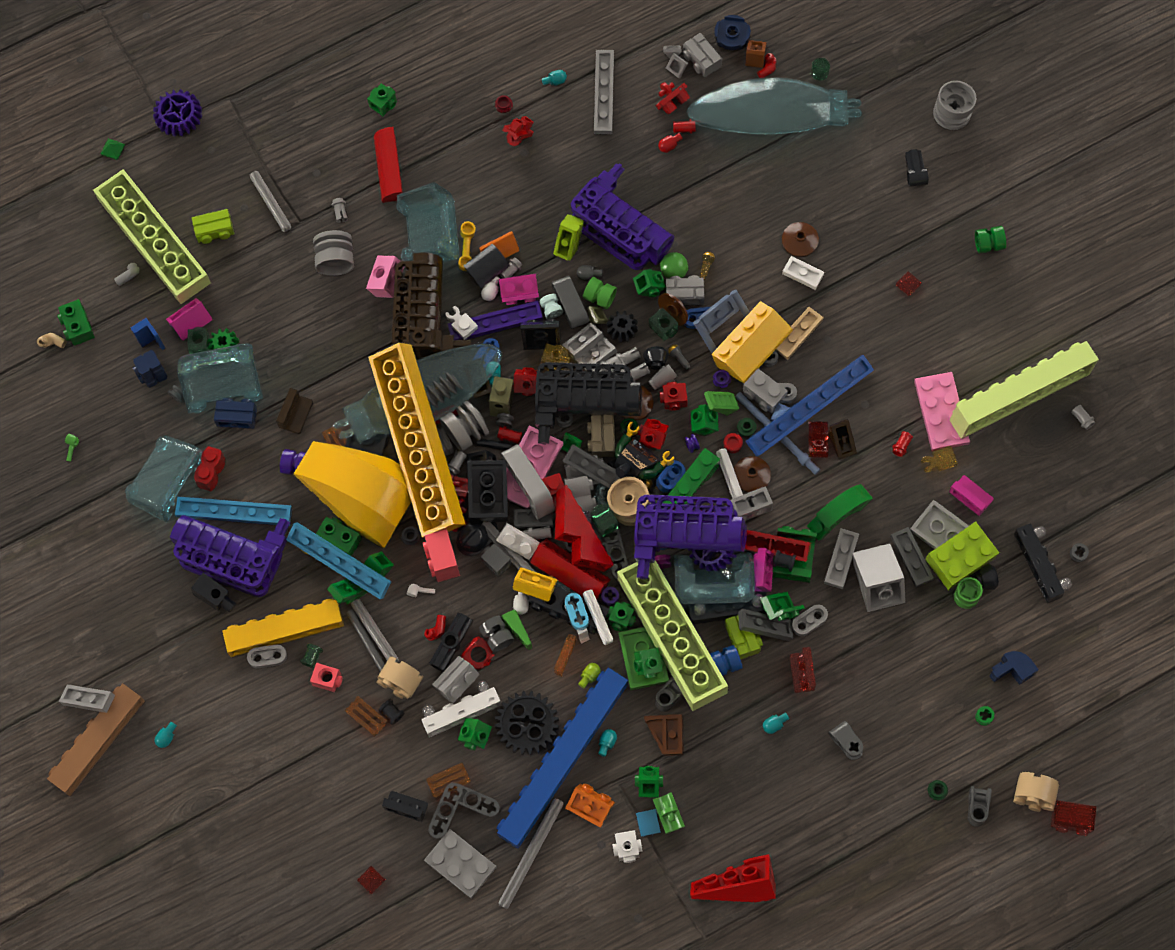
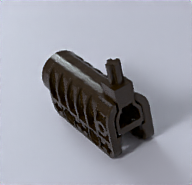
(422, 306)

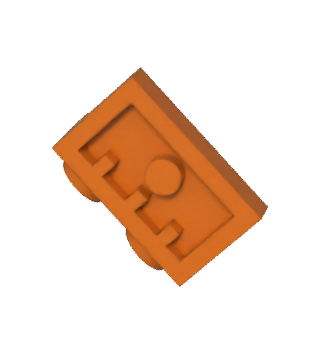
(590, 804)

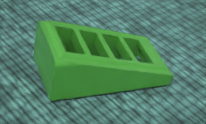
(721, 402)
(514, 623)

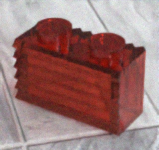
(1073, 817)

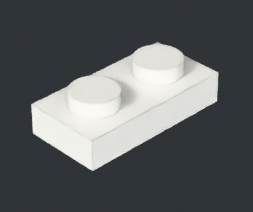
(803, 273)
(517, 541)

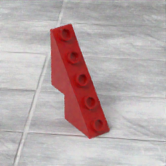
(574, 528)

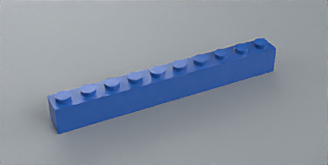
(562, 758)

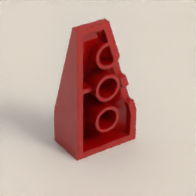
(746, 883)

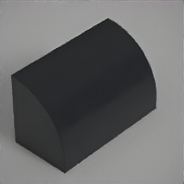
(486, 265)

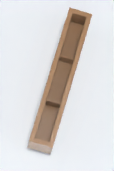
(95, 740)

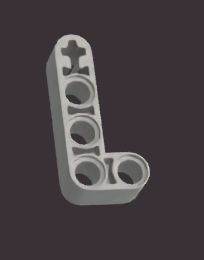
(529, 481)

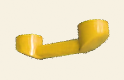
(467, 233)

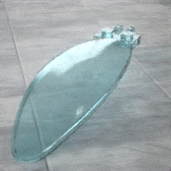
(773, 107)
(469, 364)

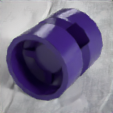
(290, 461)

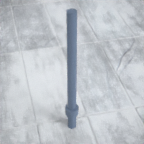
(802, 457)

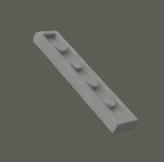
(604, 92)

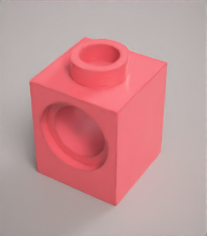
(319, 673)

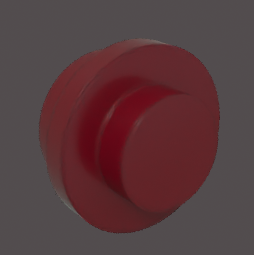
(503, 104)

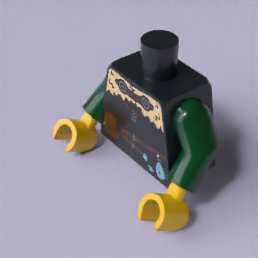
(636, 459)

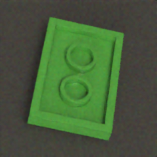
(634, 641)

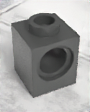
(496, 560)

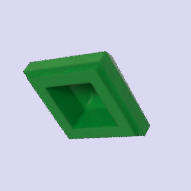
(112, 149)
(568, 440)

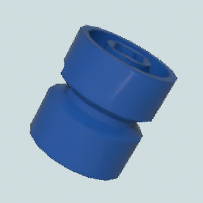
(727, 660)

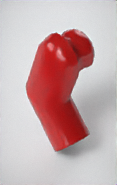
(770, 66)

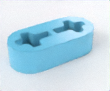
(580, 609)

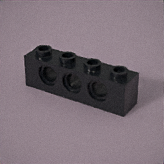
(556, 609)

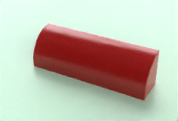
(387, 164)
(774, 542)
(558, 563)

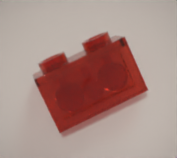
(803, 671)

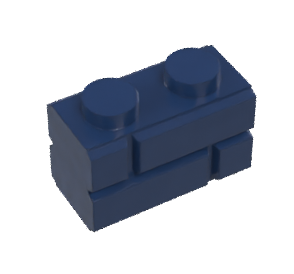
(149, 369)
(235, 413)

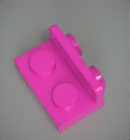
(519, 288)
(763, 570)

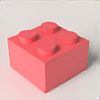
(442, 557)

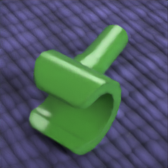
(73, 441)

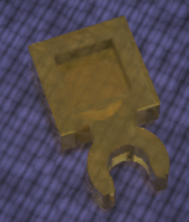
(941, 458)

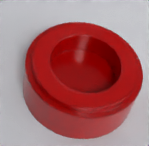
(733, 443)

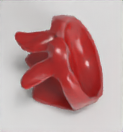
(477, 642)

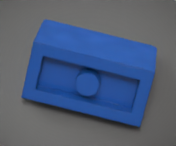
(146, 333)

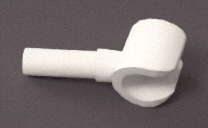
(414, 589)

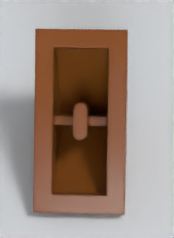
(755, 53)

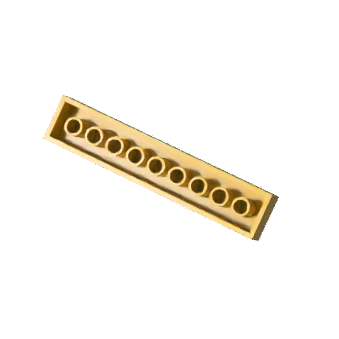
(416, 439)

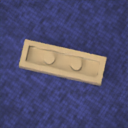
(801, 331)

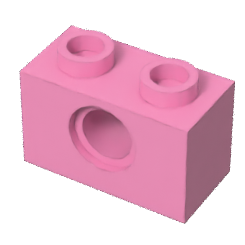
(383, 276)

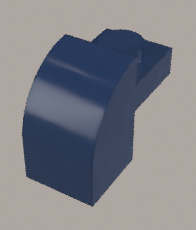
(1017, 664)

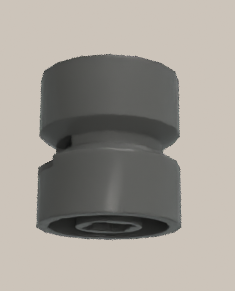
(497, 635)

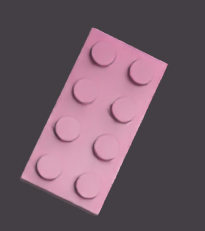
(937, 401)
(540, 457)

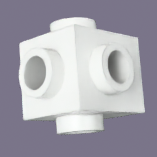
(627, 839)

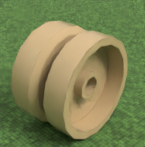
(623, 499)

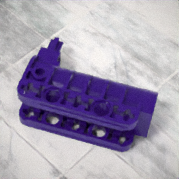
(619, 222)
(685, 527)
(229, 553)

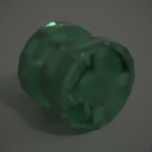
(818, 65)

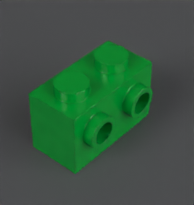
(76, 322)
(339, 535)

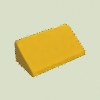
(534, 584)

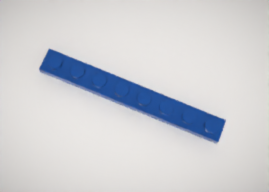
(809, 405)

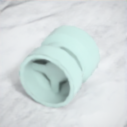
(551, 306)

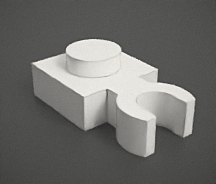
(462, 324)

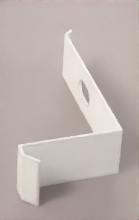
(583, 634)

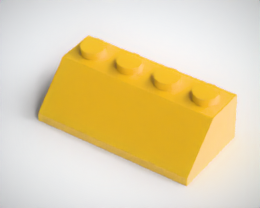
(751, 342)

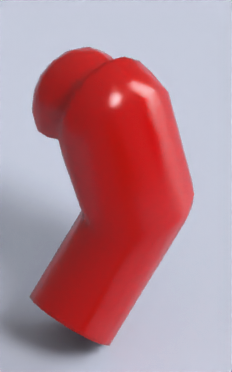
(438, 630)

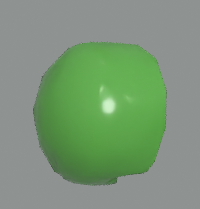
(674, 265)

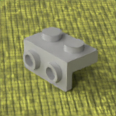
(764, 391)

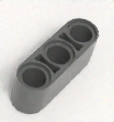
(570, 302)

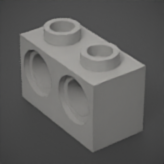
(753, 503)

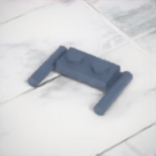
(718, 315)

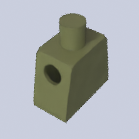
(502, 394)

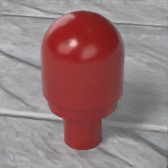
(669, 143)

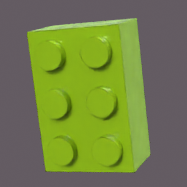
(962, 555)

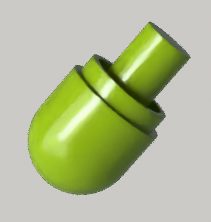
(589, 674)

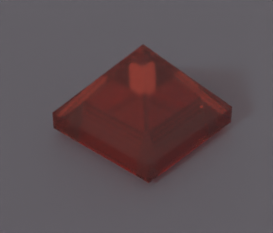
(908, 283)
(370, 879)

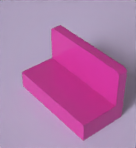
(189, 317)
(971, 495)

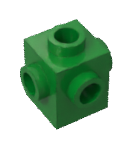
(382, 99)
(649, 283)
(704, 420)
(621, 623)
(648, 662)
(474, 734)
(648, 781)

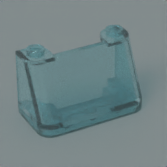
(429, 222)
(219, 375)
(163, 476)
(721, 586)

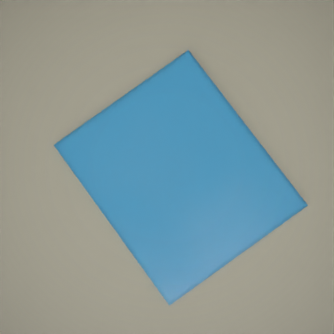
(648, 822)

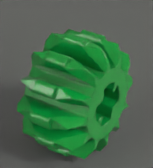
(223, 337)

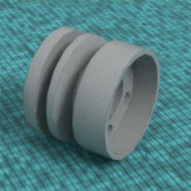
(954, 105)
(333, 253)
(462, 427)

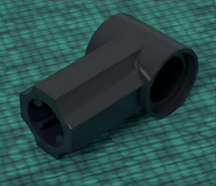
(916, 173)

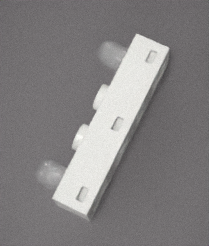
(456, 713)

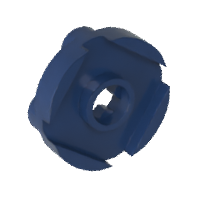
(728, 41)

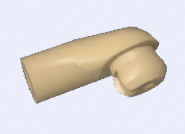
(51, 339)

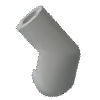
(132, 271)

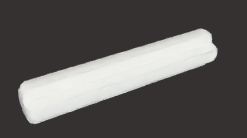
(729, 473)
(598, 617)

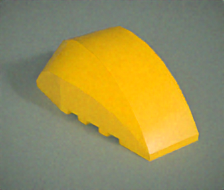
(358, 487)

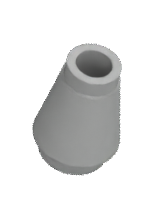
(662, 377)

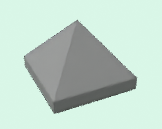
(669, 50)
(676, 65)

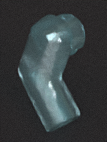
(600, 494)

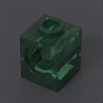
(659, 318)
(195, 334)
(604, 519)

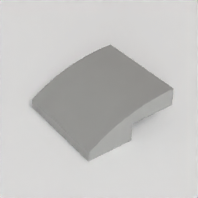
(589, 346)

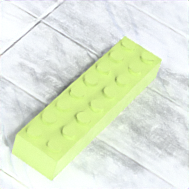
(152, 236)
(1023, 389)
(673, 635)

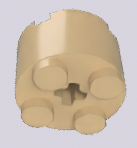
(400, 678)
(1036, 791)

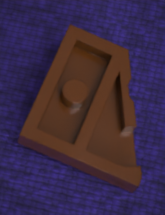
(667, 732)

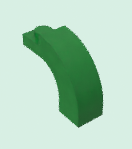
(838, 509)
(348, 591)

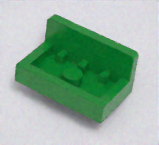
(780, 606)

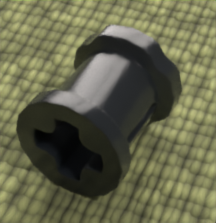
(784, 560)
(391, 711)

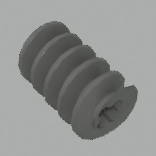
(442, 389)

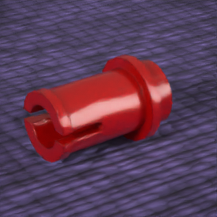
(685, 126)
(509, 435)
(900, 447)

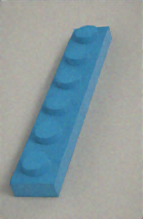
(232, 510)
(338, 560)

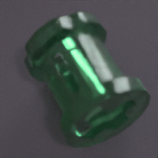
(311, 655)

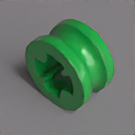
(988, 720)

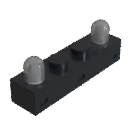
(1037, 559)
(721, 611)

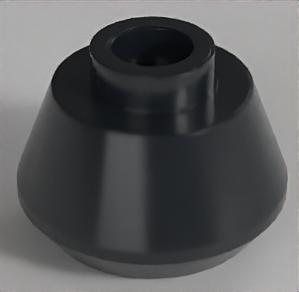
(656, 357)
(987, 577)

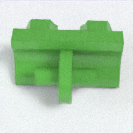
(668, 813)

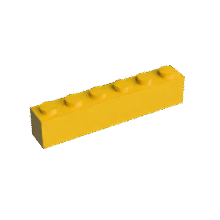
(283, 628)

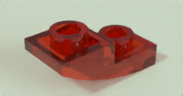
(818, 439)

